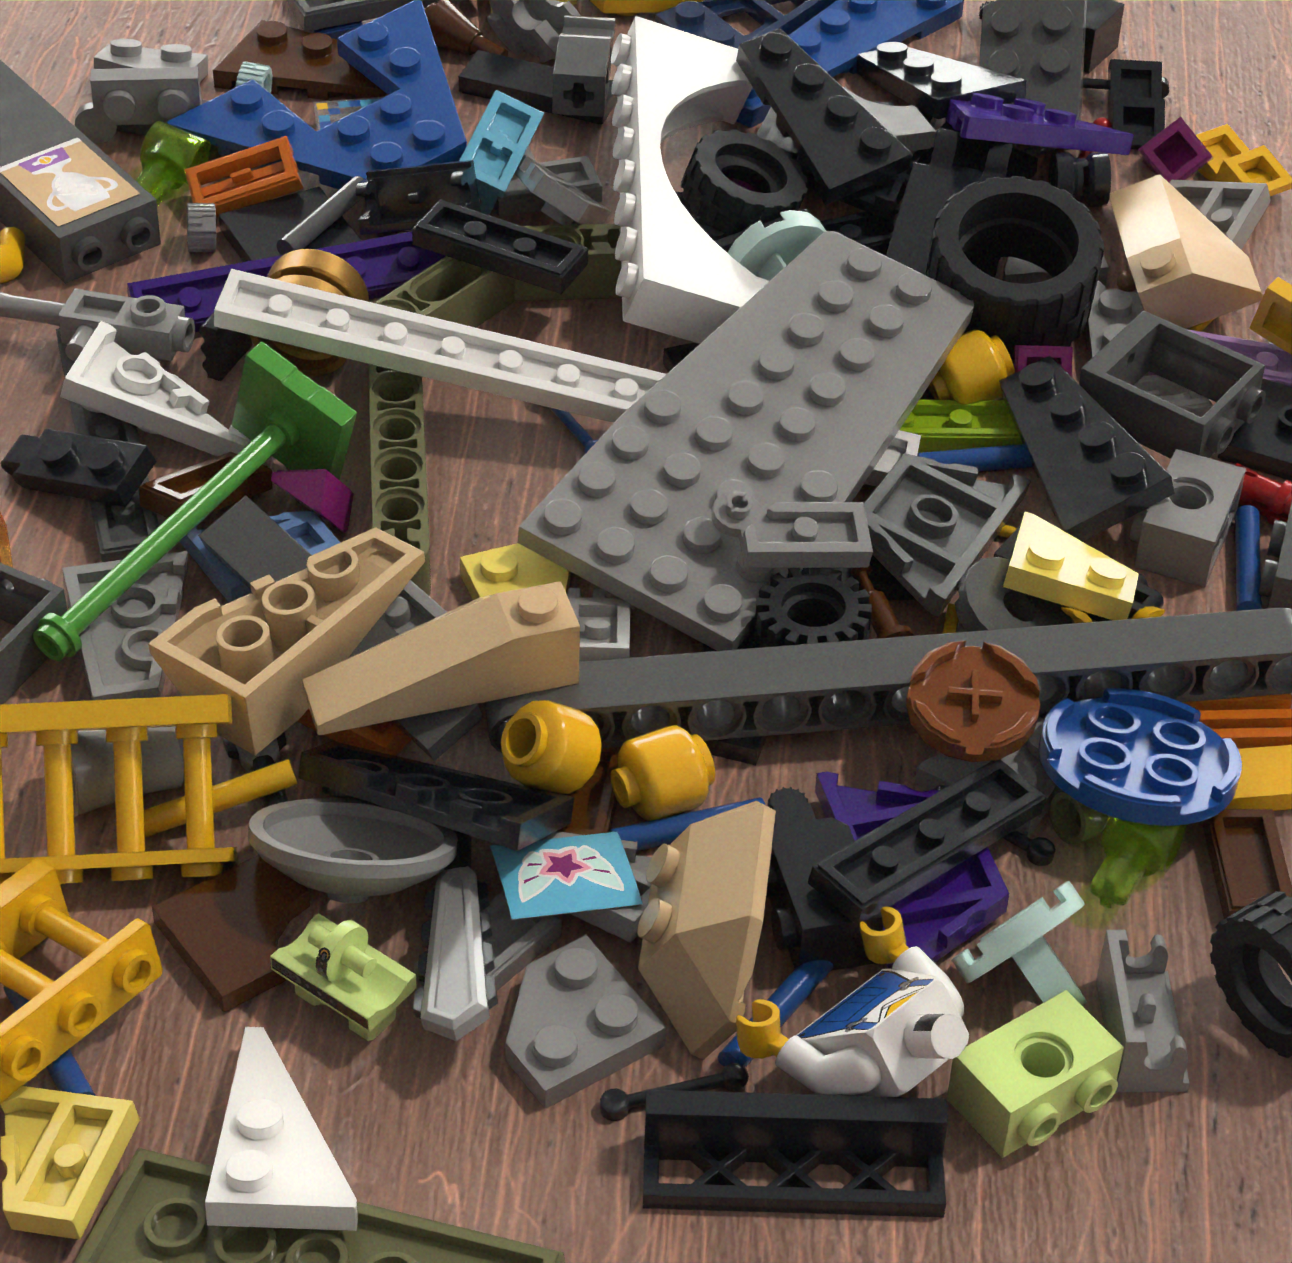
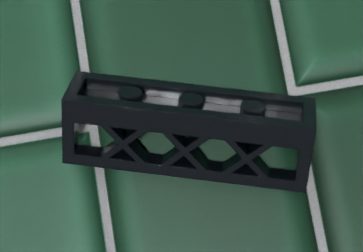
(794, 1138)

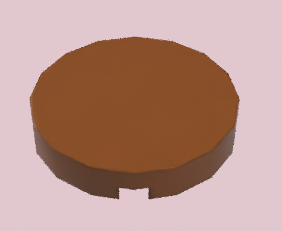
(973, 701)

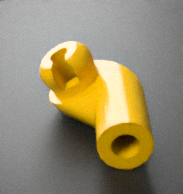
(11, 253)

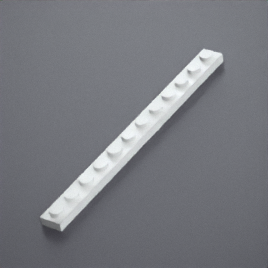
(450, 352)

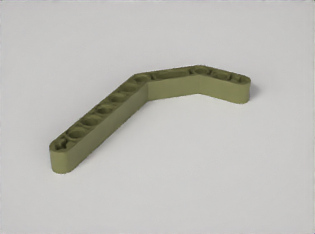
(466, 297)

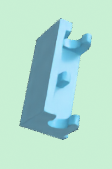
(500, 145)

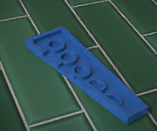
(855, 28)

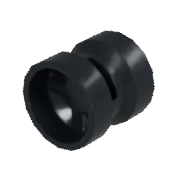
(1083, 177)

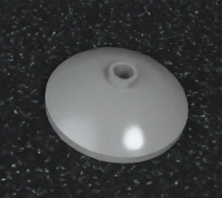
(350, 846)

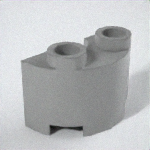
(530, 25)

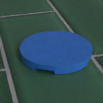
(1139, 758)

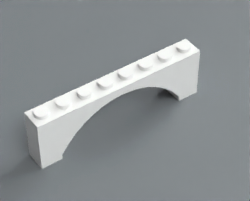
(670, 267)

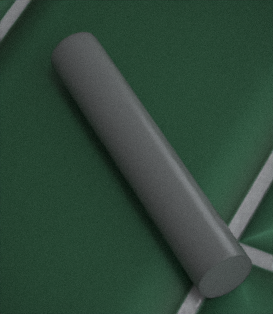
(320, 218)

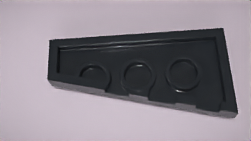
(444, 796)

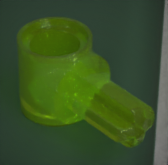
(166, 156)
(1133, 853)

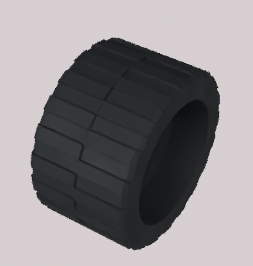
(1026, 223)

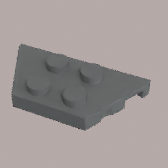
(1038, 44)
(936, 523)

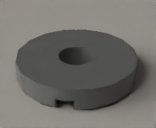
(985, 600)

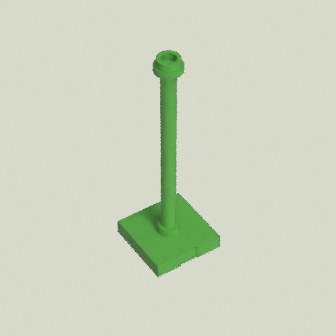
(283, 418)

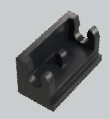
(404, 195)

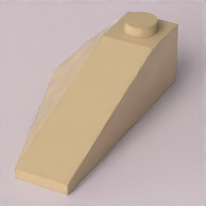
(1179, 257)
(284, 633)
(463, 658)

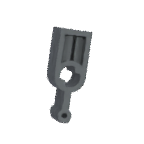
(583, 66)

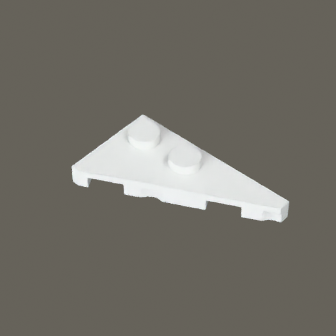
(145, 395)
(271, 1155)

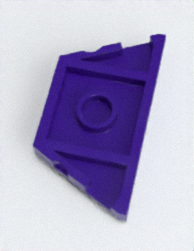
(1032, 124)
(946, 908)

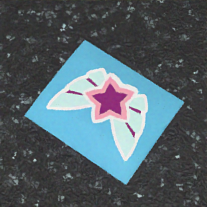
(566, 876)

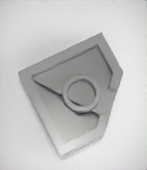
(577, 1023)

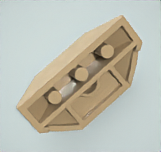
(707, 922)

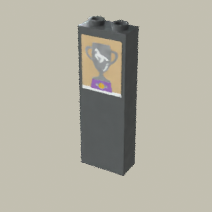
(65, 190)

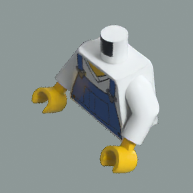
(877, 1036)

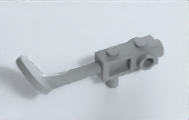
(140, 322)

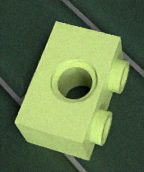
(1035, 1074)

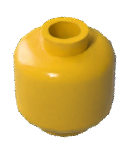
(973, 369)
(551, 747)
(663, 773)

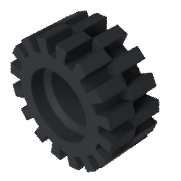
(811, 598)

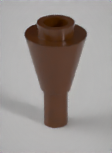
(456, 32)

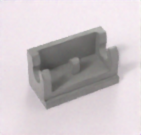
(1142, 1016)

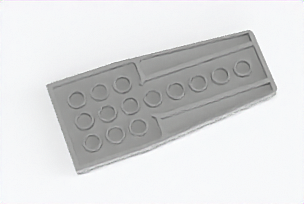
(772, 404)

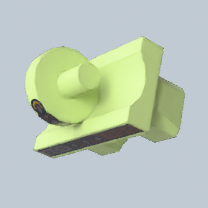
(340, 970)

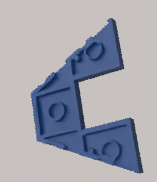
(403, 129)

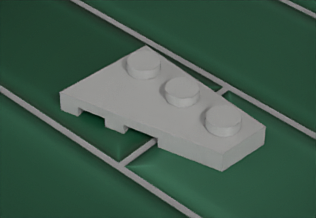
(116, 643)

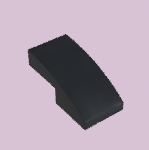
(1136, 99)

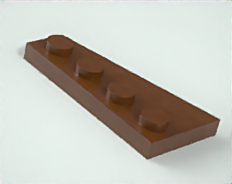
(296, 61)

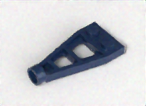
(706, 22)

